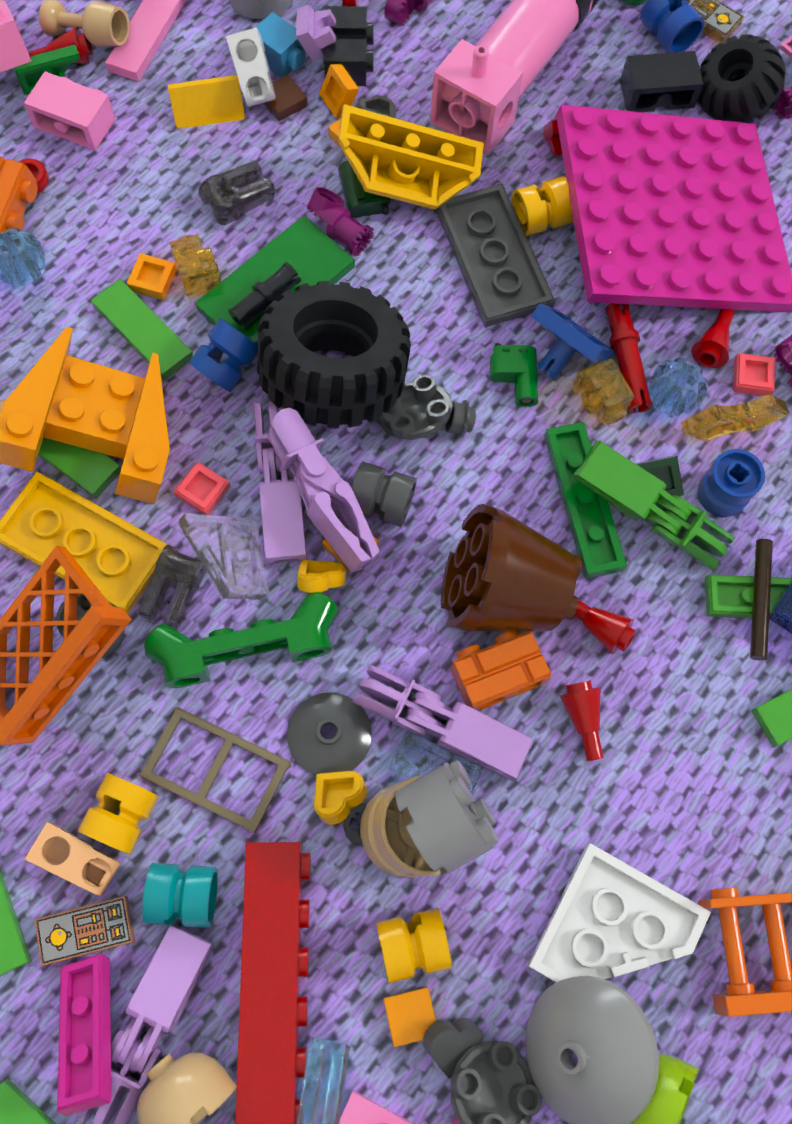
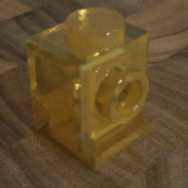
(195, 265)
(604, 392)

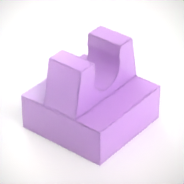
(315, 30)

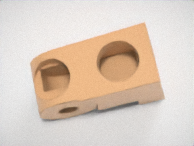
(72, 859)

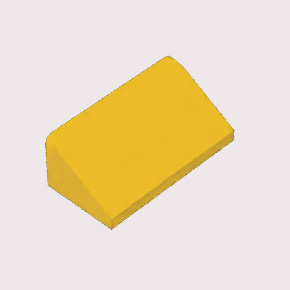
(206, 101)

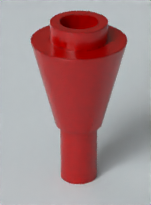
(72, 37)
(713, 345)
(609, 628)
(584, 710)

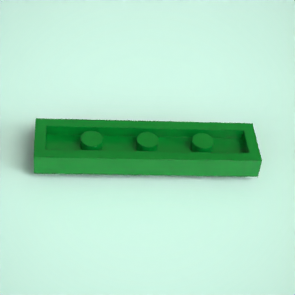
(586, 511)

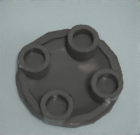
(418, 411)
(494, 1086)

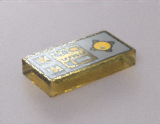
(719, 19)

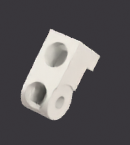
(251, 66)

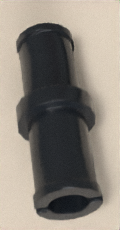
(263, 295)

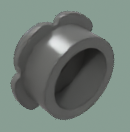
(461, 419)

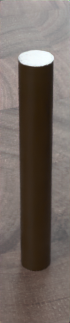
(761, 600)

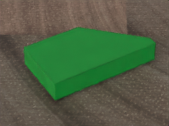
(53, 62)

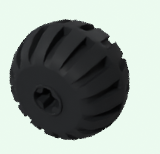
(741, 79)

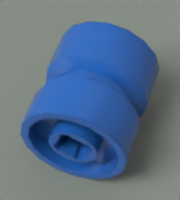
(673, 23)
(233, 343)
(731, 483)

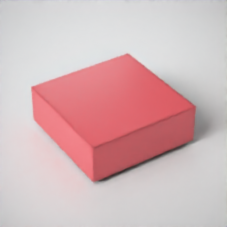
(754, 374)
(202, 488)

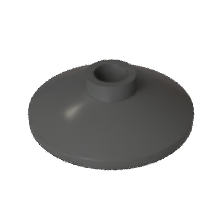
(335, 754)

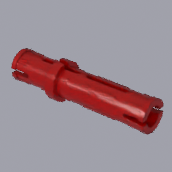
(625, 343)

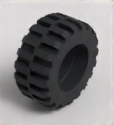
(338, 320)

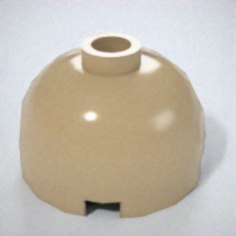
(184, 1090)

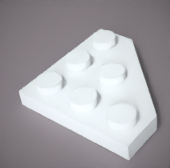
(615, 922)

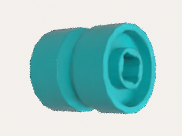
(180, 895)

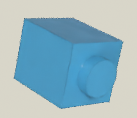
(281, 45)

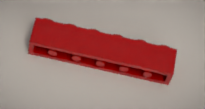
(271, 983)

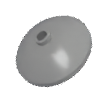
(613, 1050)

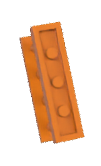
(741, 995)

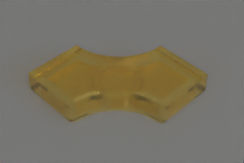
(735, 418)

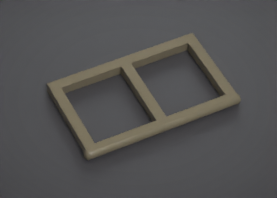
(200, 797)

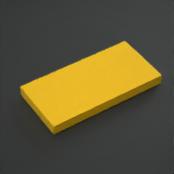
(107, 548)

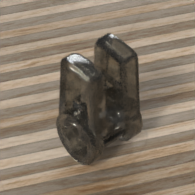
(237, 192)
(172, 570)

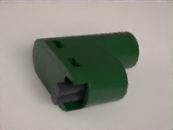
(357, 200)

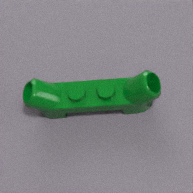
(187, 661)

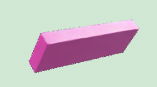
(84, 1036)

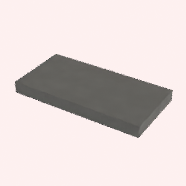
(494, 255)

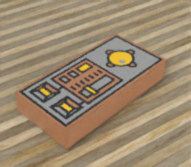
(84, 930)

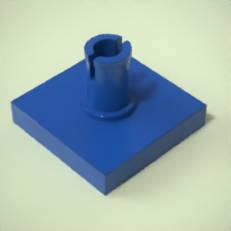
(570, 339)

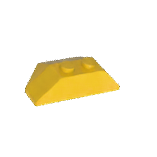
(407, 158)

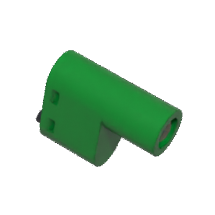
(518, 366)

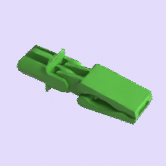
(645, 498)

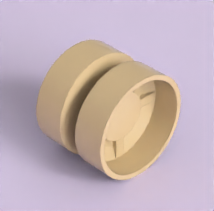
(387, 838)

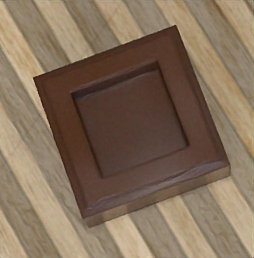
(288, 98)

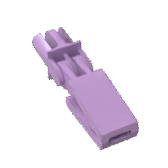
(323, 491)
(278, 499)
(466, 730)
(160, 1004)

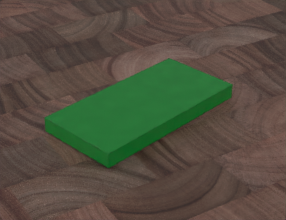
(301, 246)

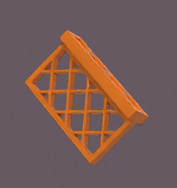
(62, 670)

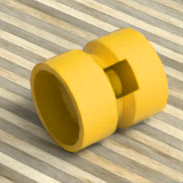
(543, 206)
(118, 830)
(414, 945)

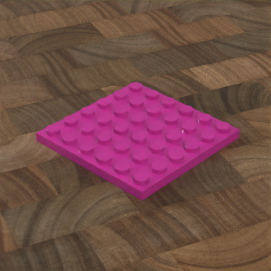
(673, 211)

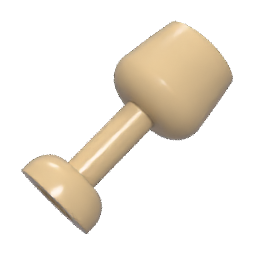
(101, 22)

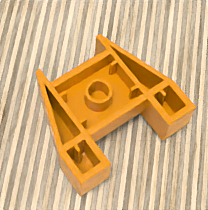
(93, 411)

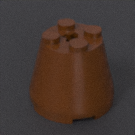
(508, 576)

